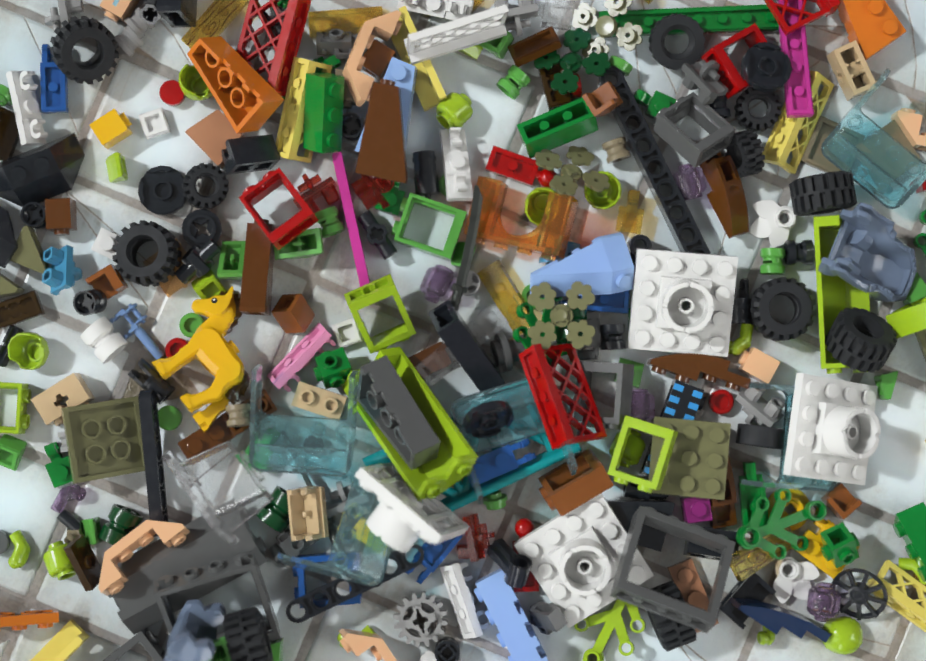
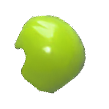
(193, 84)
(606, 198)
(536, 203)
(28, 350)
(845, 635)

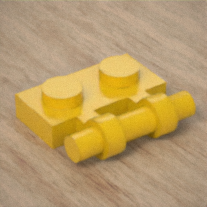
(813, 552)

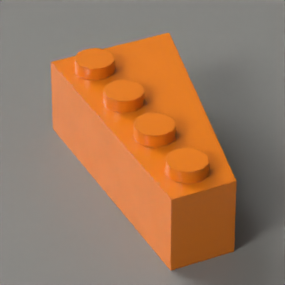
(870, 24)
(234, 84)

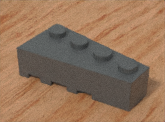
(396, 413)

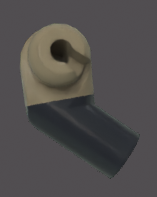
(73, 525)

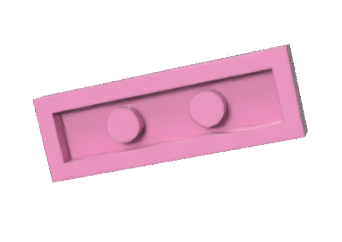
(300, 357)

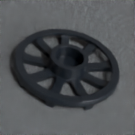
(860, 594)

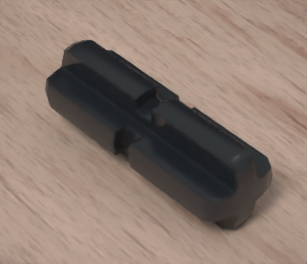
(12, 331)

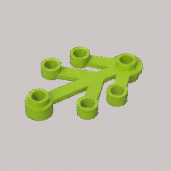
(612, 619)

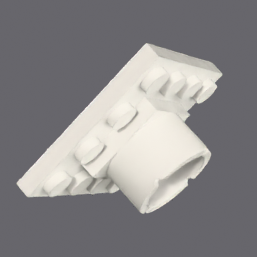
(661, 286)
(831, 429)
(400, 516)
(563, 543)

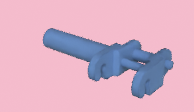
(139, 331)

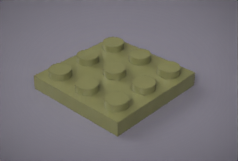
(104, 439)
(697, 459)

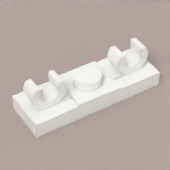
(439, 8)
(26, 108)
(456, 164)
(462, 600)

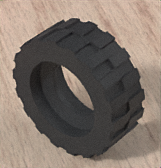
(663, 27)

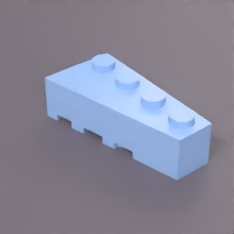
(405, 78)
(509, 617)

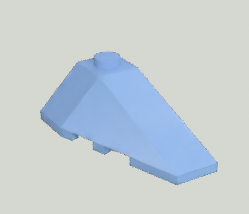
(602, 265)

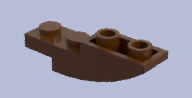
(727, 194)
(690, 365)
(219, 432)
(724, 510)

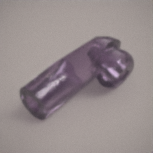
(68, 494)

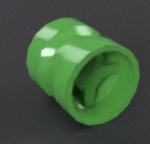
(513, 82)
(329, 222)
(772, 261)

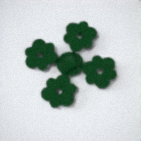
(572, 62)

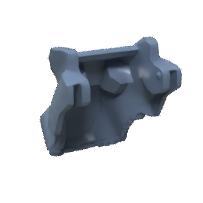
(871, 255)
(194, 632)

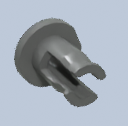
(505, 351)

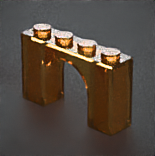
(547, 239)

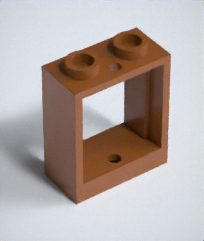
(569, 492)

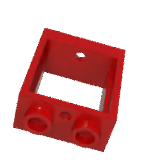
(731, 77)
(293, 226)

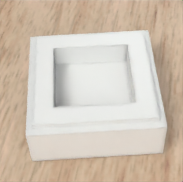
(154, 123)
(347, 333)

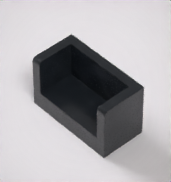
(750, 588)

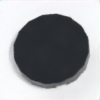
(766, 67)
(162, 190)
(488, 419)

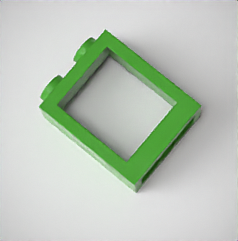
(457, 225)

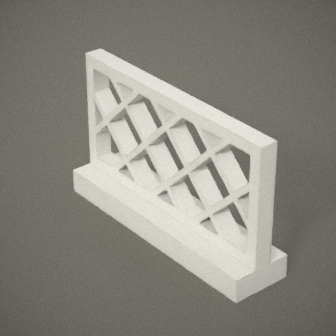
(456, 34)

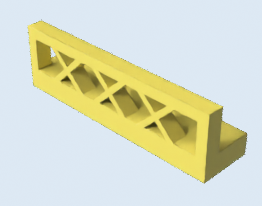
(427, 82)
(291, 124)
(785, 131)
(898, 599)
(63, 643)

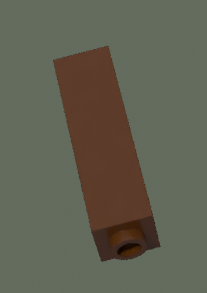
(383, 138)
(257, 271)

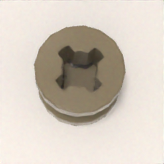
(616, 150)
(238, 415)

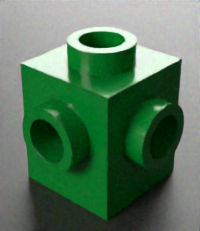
(332, 368)
(839, 545)

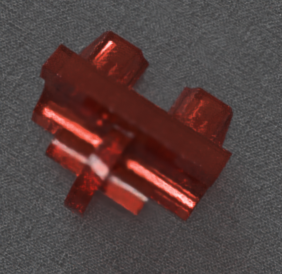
(325, 188)
(370, 190)
(477, 539)

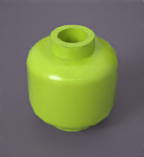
(454, 110)
(633, 450)
(58, 562)

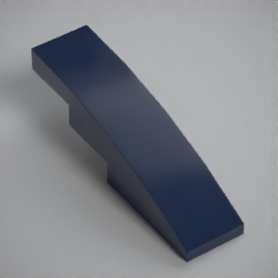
(775, 617)

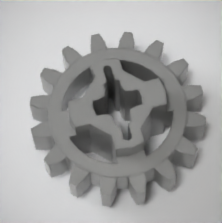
(432, 616)

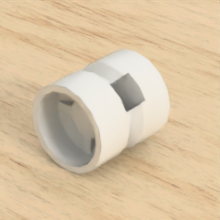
(106, 342)

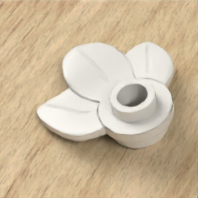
(769, 223)
(796, 581)

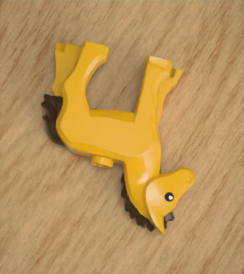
(215, 355)

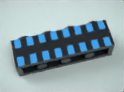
(680, 403)

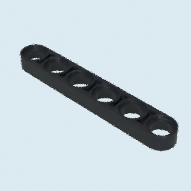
(153, 456)
(335, 598)

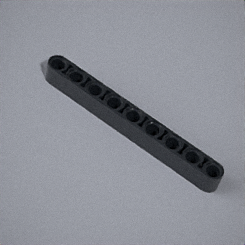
(654, 155)

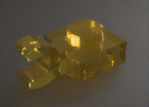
(630, 217)

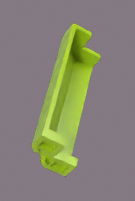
(832, 291)
(454, 455)

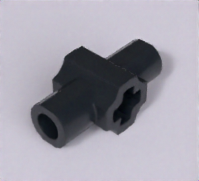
(384, 245)
(197, 261)

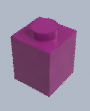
(695, 509)

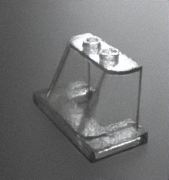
(222, 487)

